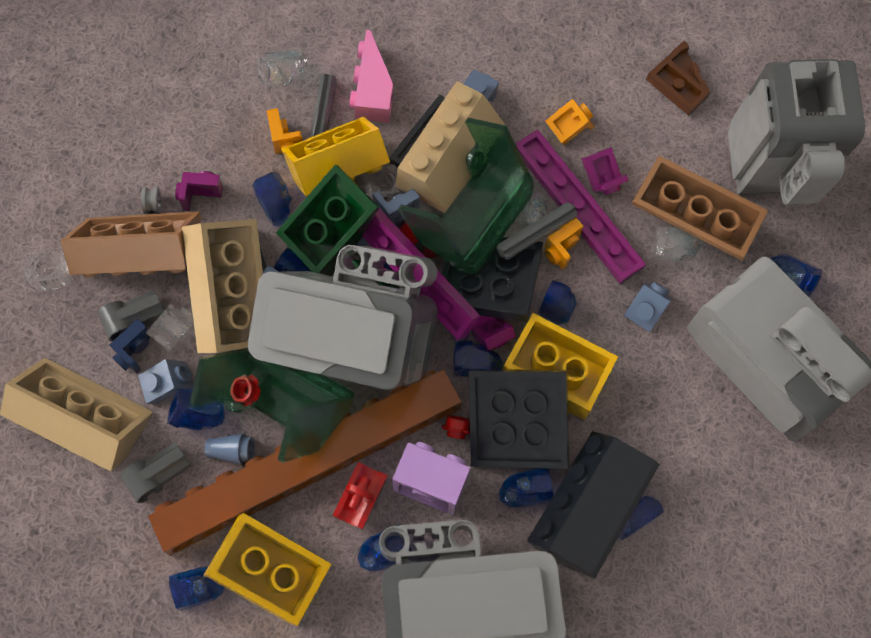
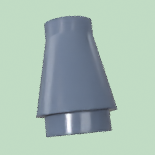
(232, 448)

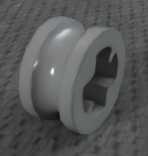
(151, 200)

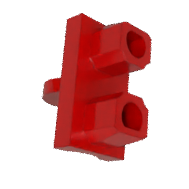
(360, 496)

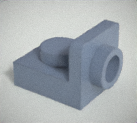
(391, 210)

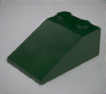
(328, 221)

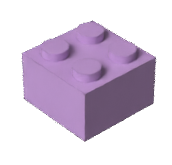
(430, 477)

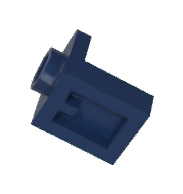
(129, 342)

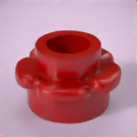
(240, 386)
(456, 426)

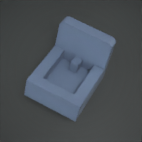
(482, 83)
(648, 305)
(165, 380)

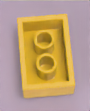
(352, 146)
(555, 348)
(267, 569)

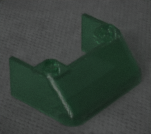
(484, 207)
(298, 399)

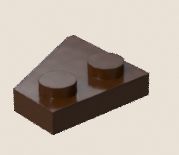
(680, 80)

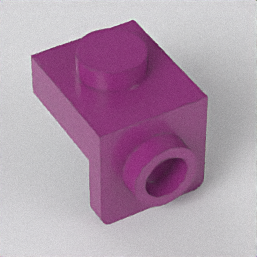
(603, 171)
(200, 184)
(492, 332)

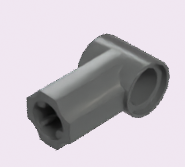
(120, 315)
(149, 475)

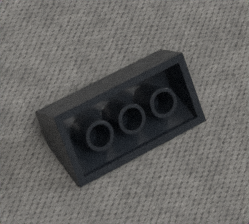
(593, 503)

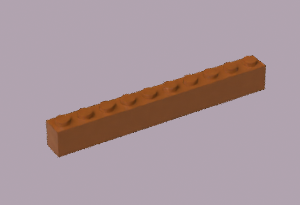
(269, 480)

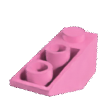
(374, 87)

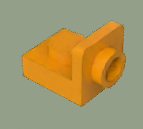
(570, 121)
(280, 133)
(562, 241)

